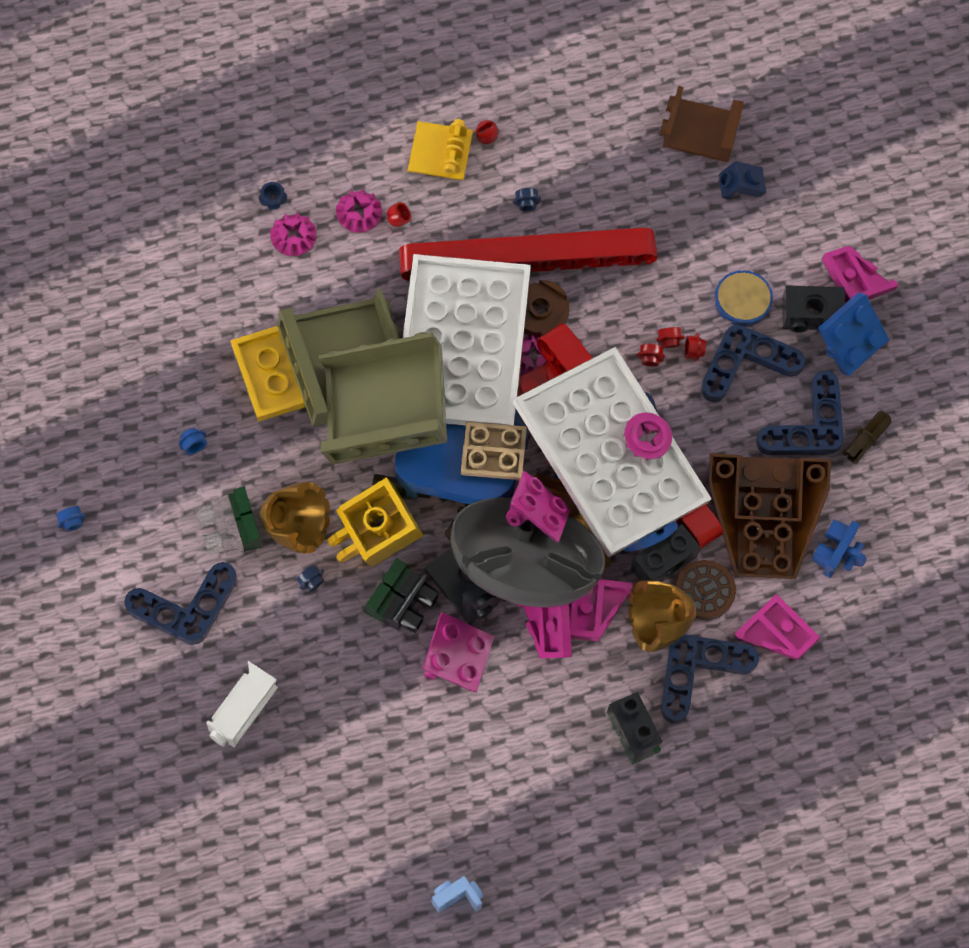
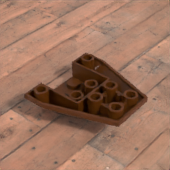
(768, 510)

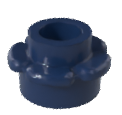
(269, 189)
(527, 199)
(311, 578)

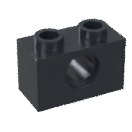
(798, 299)
(666, 556)

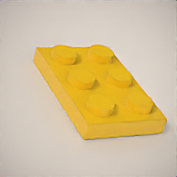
(267, 373)

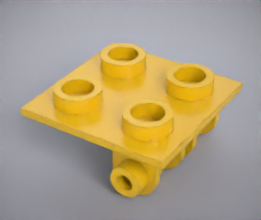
(441, 149)

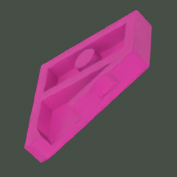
(856, 274)
(550, 630)
(778, 630)

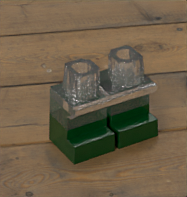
(234, 521)

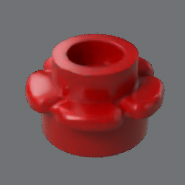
(670, 337)
(694, 347)
(651, 354)

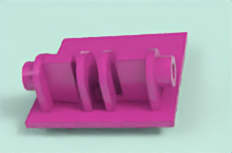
(539, 506)
(457, 653)

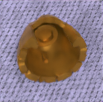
(297, 516)
(659, 614)

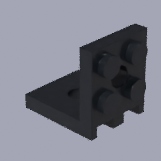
(465, 596)

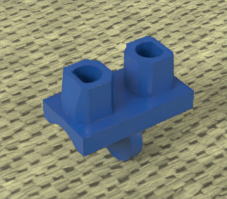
(830, 558)

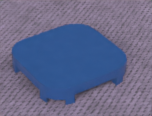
(437, 471)

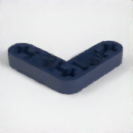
(747, 349)
(821, 425)
(185, 617)
(698, 659)

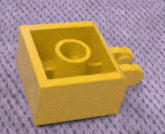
(360, 519)

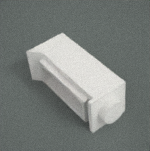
(242, 706)

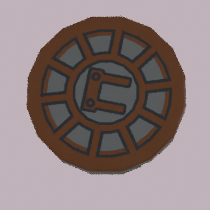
(710, 588)

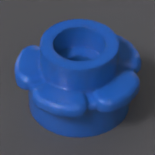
(191, 437)
(70, 518)

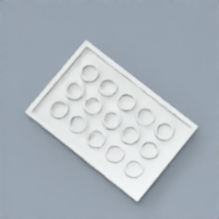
(480, 323)
(581, 431)

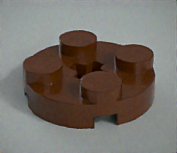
(556, 308)

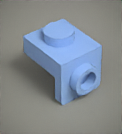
(450, 893)

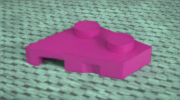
(597, 609)

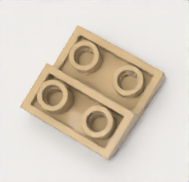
(493, 450)

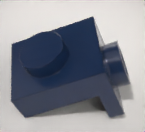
(742, 179)

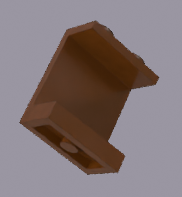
(700, 127)

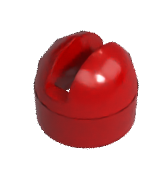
(488, 135)
(398, 214)

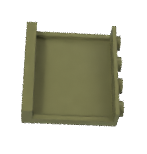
(327, 330)
(384, 398)

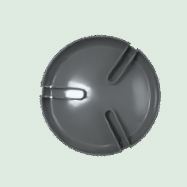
(522, 560)

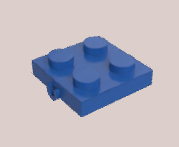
(853, 334)

